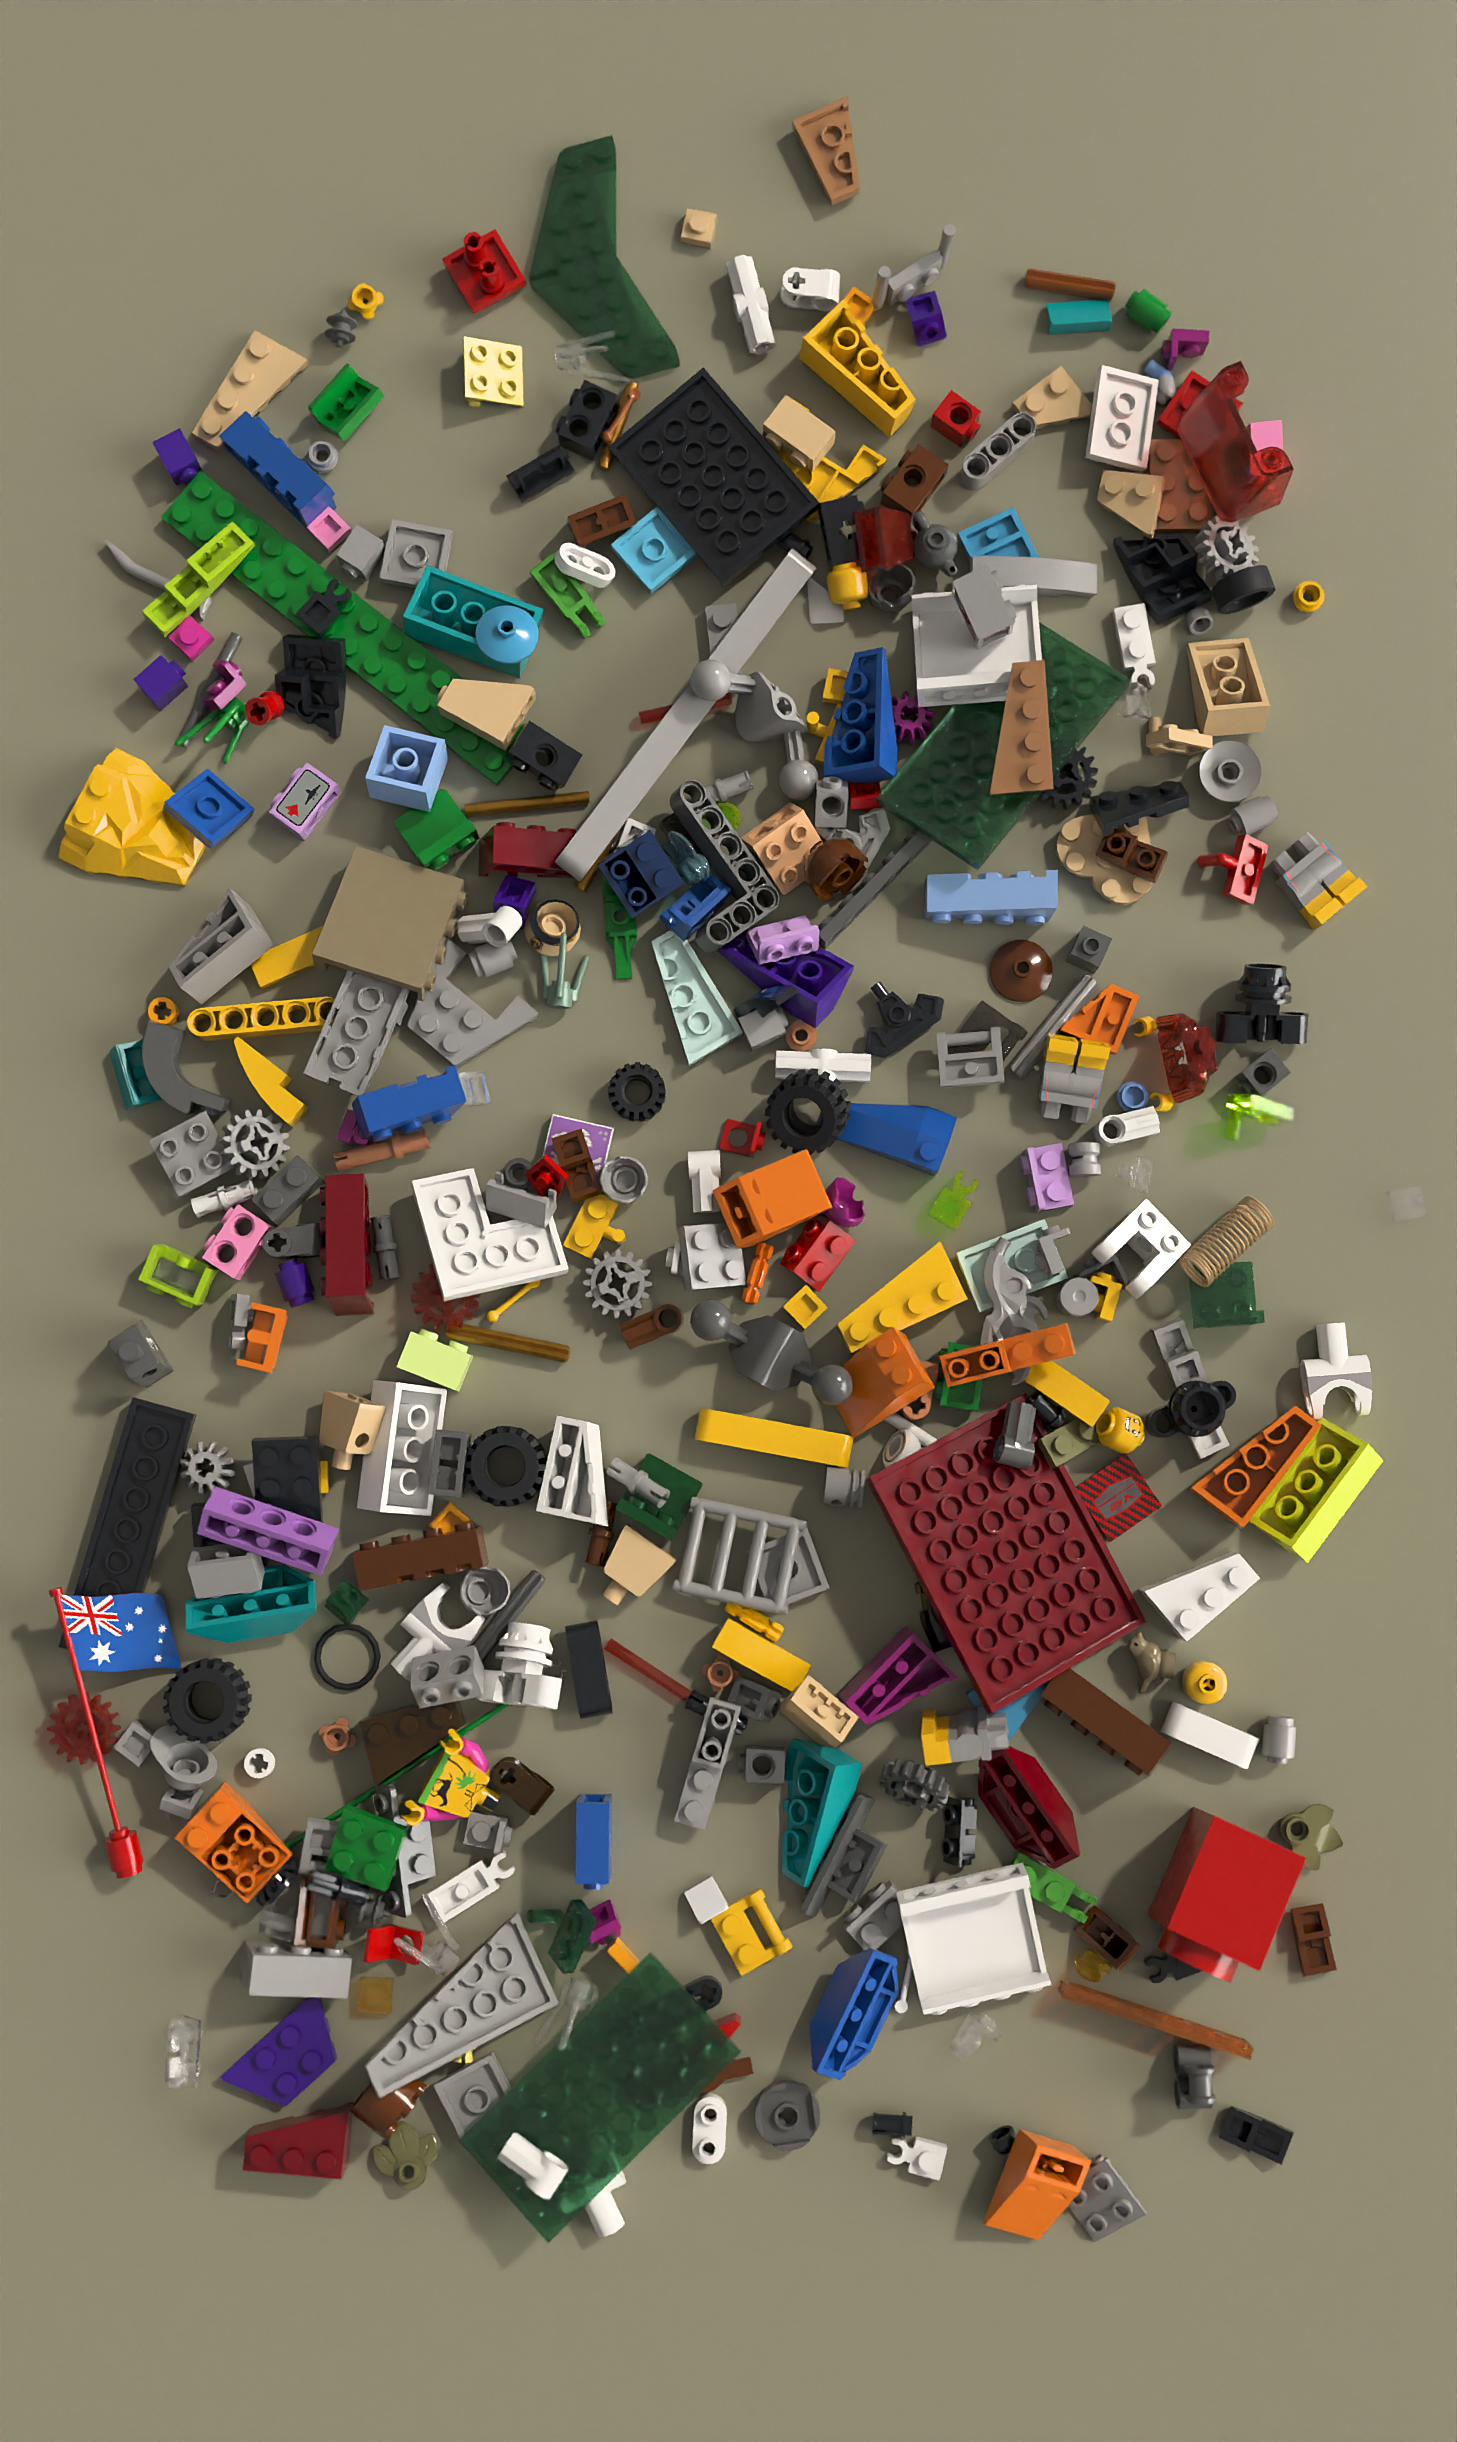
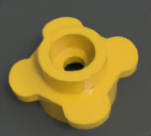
(363, 292)

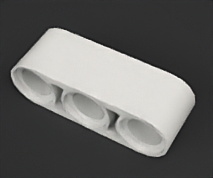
(1209, 1735)

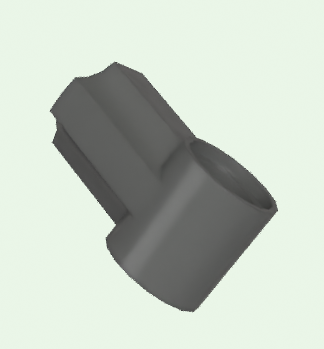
(1015, 1444)

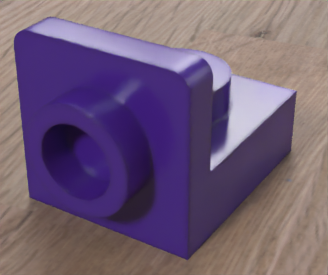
(926, 318)
(515, 894)

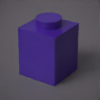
(177, 457)
(161, 681)

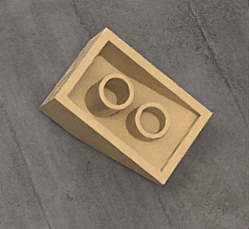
(1227, 687)

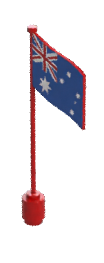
(115, 1636)

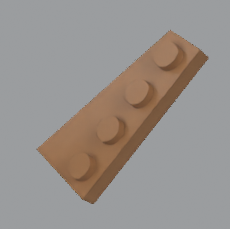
(1024, 741)

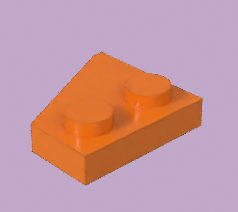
(1103, 1017)

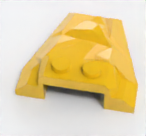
(123, 826)

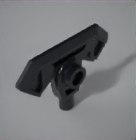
(900, 1020)

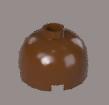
(834, 867)

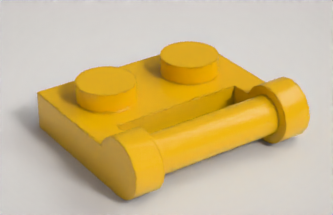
(741, 1936)

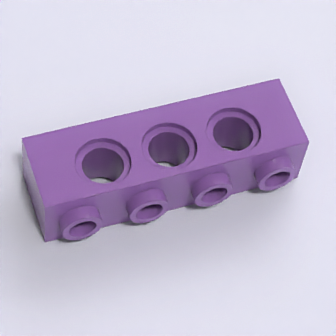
(267, 1531)

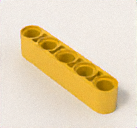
(252, 1014)
(774, 1437)

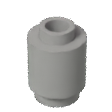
(1253, 815)
(492, 960)
(1279, 1739)

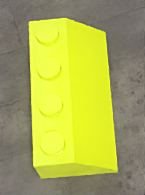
(1316, 1490)

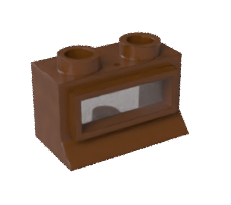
(318, 1919)

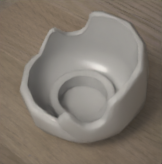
(623, 1179)
(484, 1590)

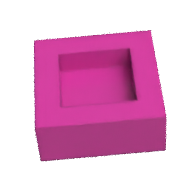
(191, 638)

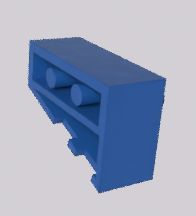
(409, 1105)

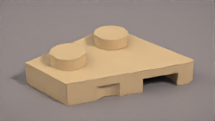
(1054, 400)
(1132, 497)

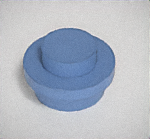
(1132, 1096)

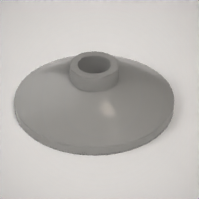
(1240, 761)

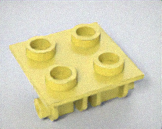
(492, 372)

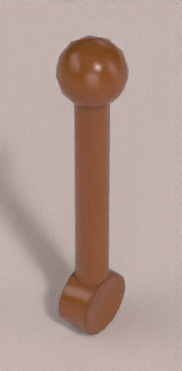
(633, 396)

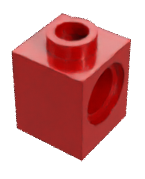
(956, 406)

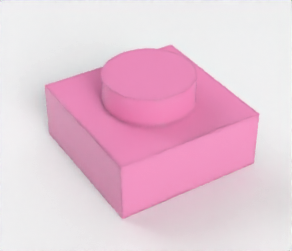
(329, 529)

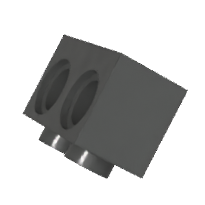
(448, 1463)

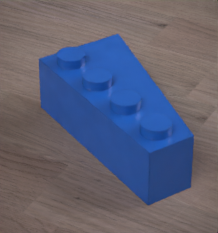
(277, 468)

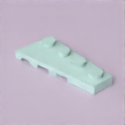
(696, 1003)

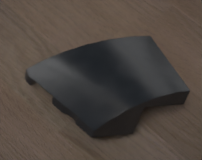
(1163, 574)
(314, 680)

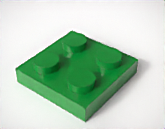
(366, 1848)

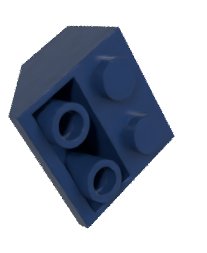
(640, 872)

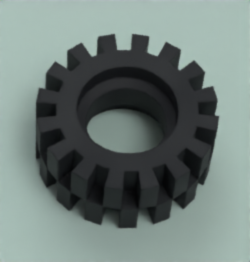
(623, 1078)

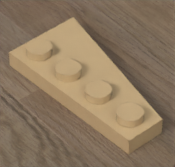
(251, 383)

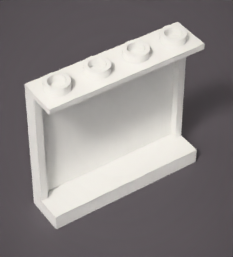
(947, 659)
(973, 1939)

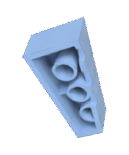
(991, 897)

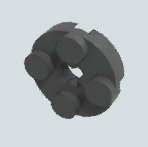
(803, 2125)

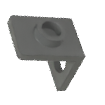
(1118, 1270)

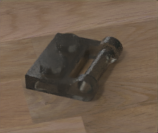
(981, 1020)

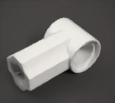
(490, 927)
(1128, 1126)
(705, 1175)
(540, 2169)

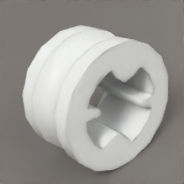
(251, 1769)

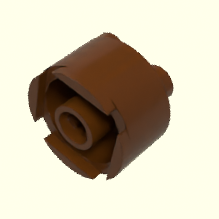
(385, 2112)

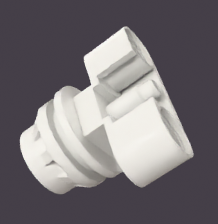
(521, 1672)

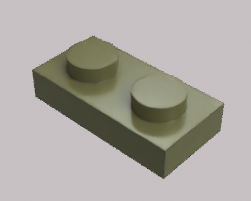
(1067, 1442)

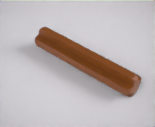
(1069, 284)

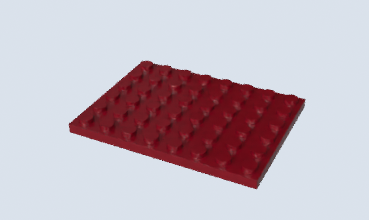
(1005, 1559)

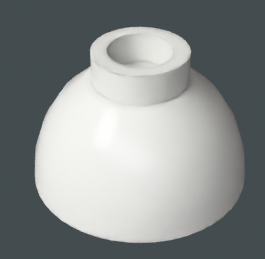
(900, 1446)

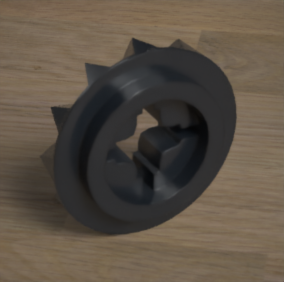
(277, 1884)

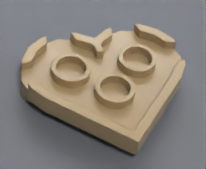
(1077, 853)

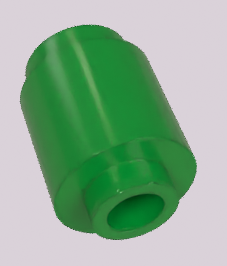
(1147, 311)

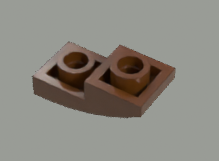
(1132, 855)

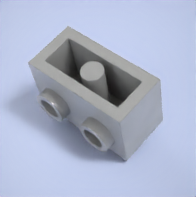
(224, 1571)

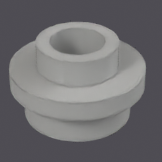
(319, 448)

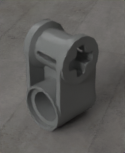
(301, 1240)

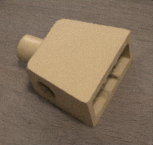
(349, 1426)
(634, 1565)

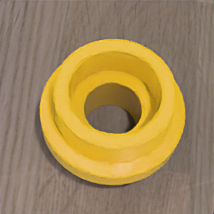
(1312, 589)

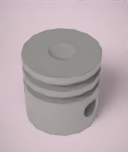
(1076, 1297)
(843, 1487)

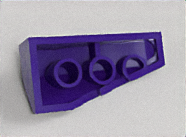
(816, 975)

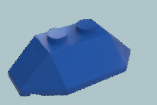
(852, 2012)

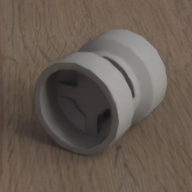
(1084, 1159)

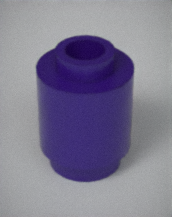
(295, 1283)

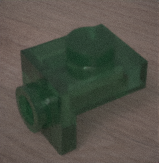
(346, 1602)

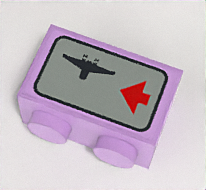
(304, 801)

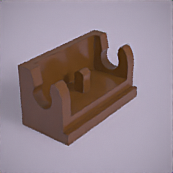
(601, 520)

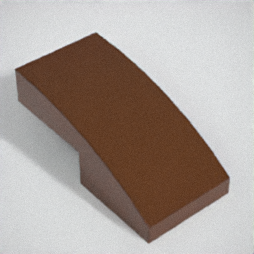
(578, 1164)
(1312, 1939)

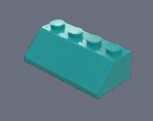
(447, 613)

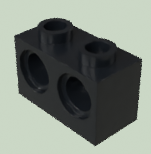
(591, 421)

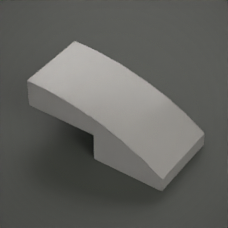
(1178, 1353)

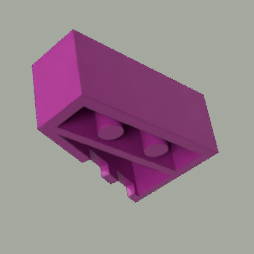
(895, 1677)

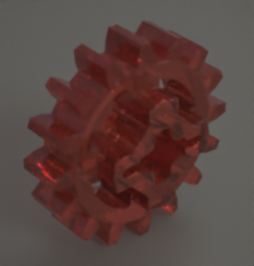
(433, 1298)
(82, 1740)

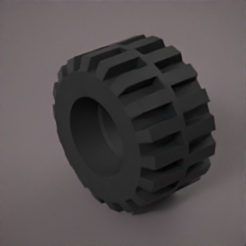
(794, 1131)
(478, 1472)
(180, 1703)

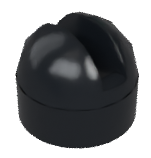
(1003, 2139)

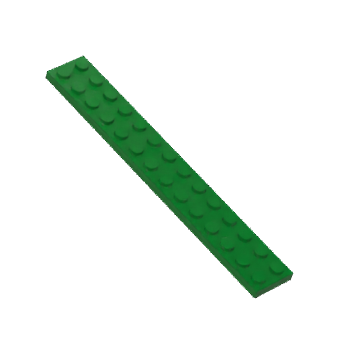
(374, 645)

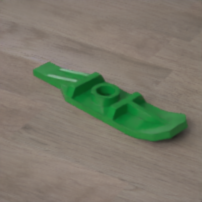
(619, 935)

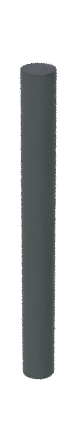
(200, 707)

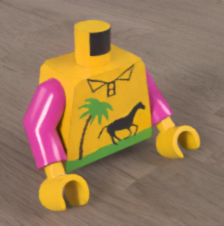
(454, 1784)

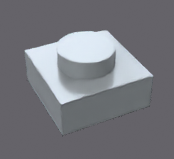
(135, 1743)

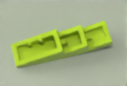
(199, 579)

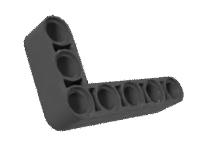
(725, 865)

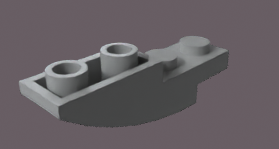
(707, 1763)

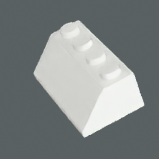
(399, 1467)

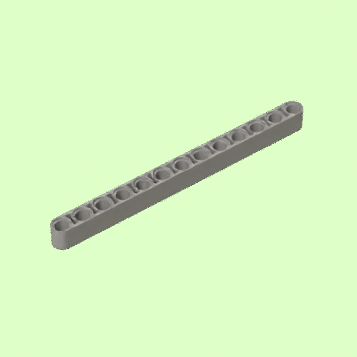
(682, 719)

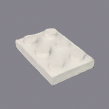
(1121, 418)

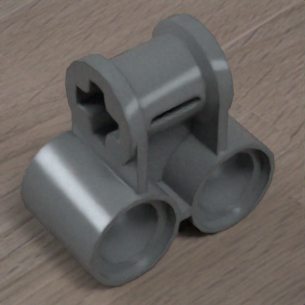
(1193, 2076)

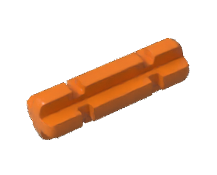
(757, 1273)

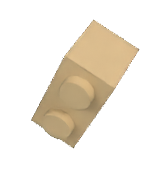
(798, 434)

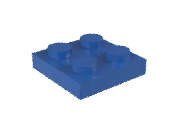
(208, 808)

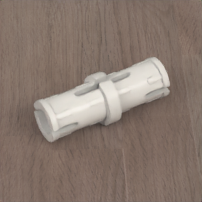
(224, 1198)

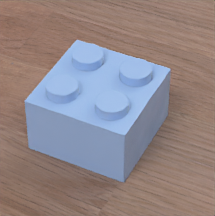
(406, 768)

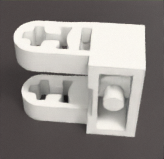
(1151, 1239)

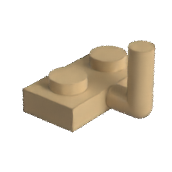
(1170, 739)

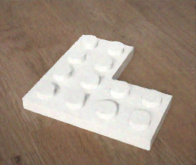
(472, 1253)

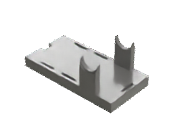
(354, 1040)

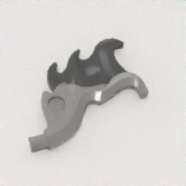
(1012, 1308)

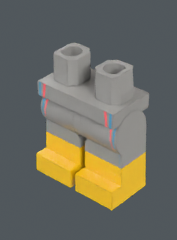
(1318, 882)
(1072, 1087)
(963, 1735)

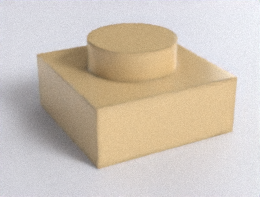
(698, 228)

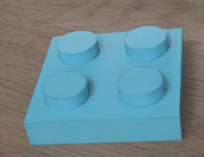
(653, 550)

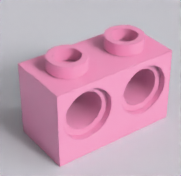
(244, 1247)

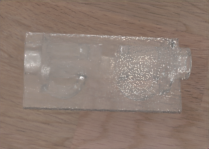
(185, 2038)

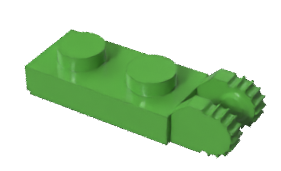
(566, 594)
(1053, 1887)

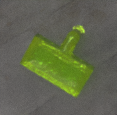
(1254, 1107)

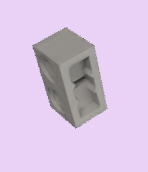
(447, 1676)

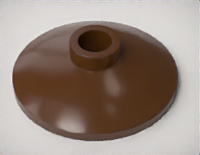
(1013, 984)

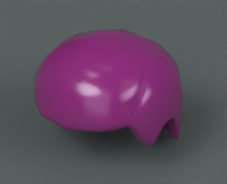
(845, 1209)

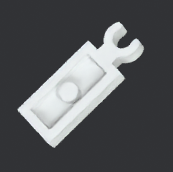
(1134, 642)
(468, 1887)

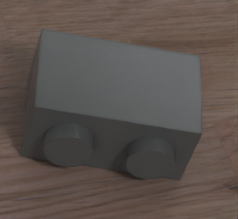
(288, 1190)

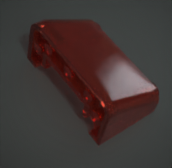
(1223, 454)

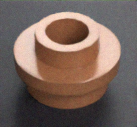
(801, 1046)

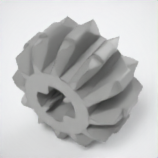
(195, 1470)

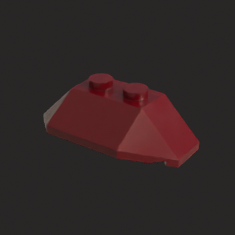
(1028, 1807)

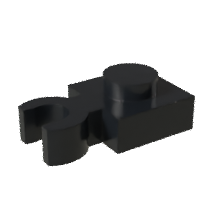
(321, 611)
(1170, 1964)

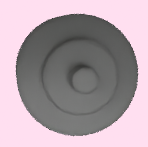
(341, 327)
(371, 1910)

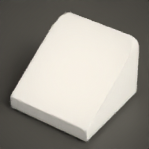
(706, 1900)

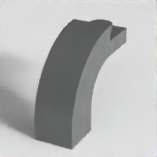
(164, 1073)

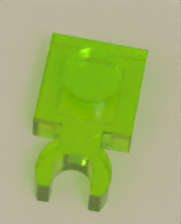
(952, 1205)

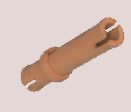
(382, 1150)

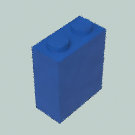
(593, 1840)

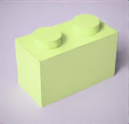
(435, 1360)

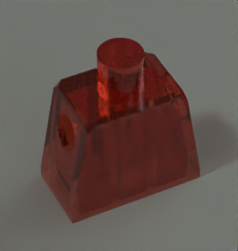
(883, 538)

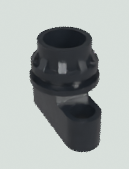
(1263, 993)
(1193, 1409)

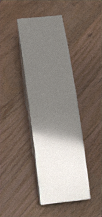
(1051, 576)

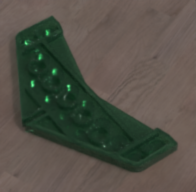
(590, 281)

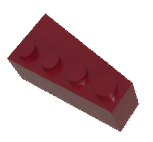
(346, 1244)

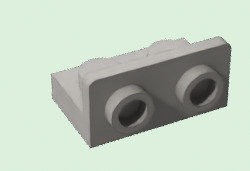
(876, 1918)

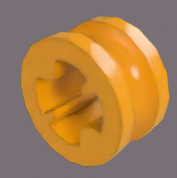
(156, 1003)

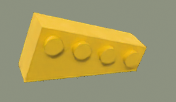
(856, 369)
(910, 1297)

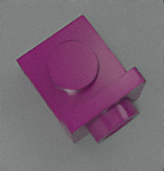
(1186, 342)
(224, 690)

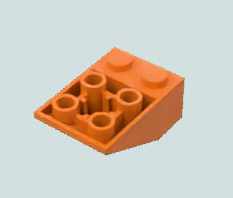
(772, 1199)
(234, 1842)
(1036, 2185)

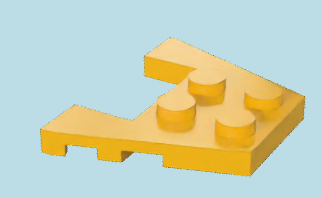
(832, 481)

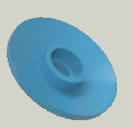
(507, 646)

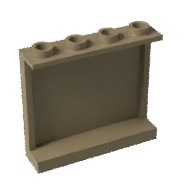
(390, 921)

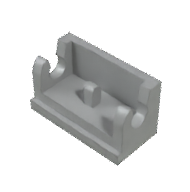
(519, 1203)

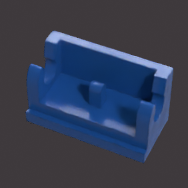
(695, 907)

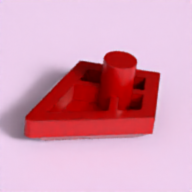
(546, 1175)

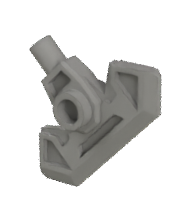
(873, 832)

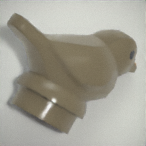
(1151, 1660)

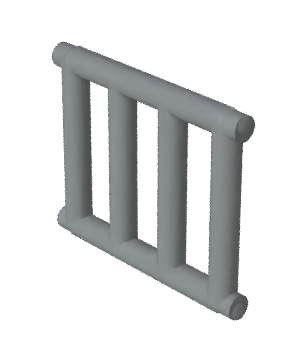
(715, 1590)

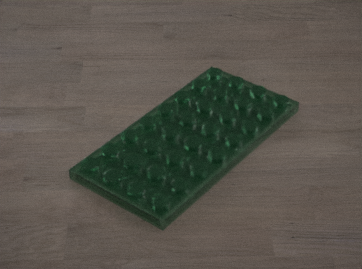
(950, 775)
(606, 2093)

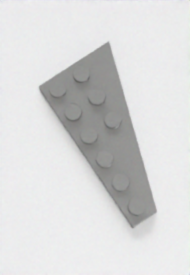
(482, 2000)

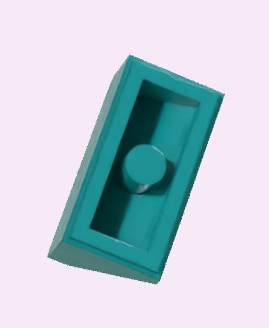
(1078, 317)
(131, 1075)

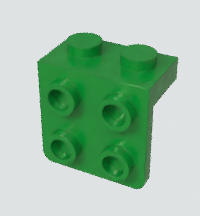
(437, 833)

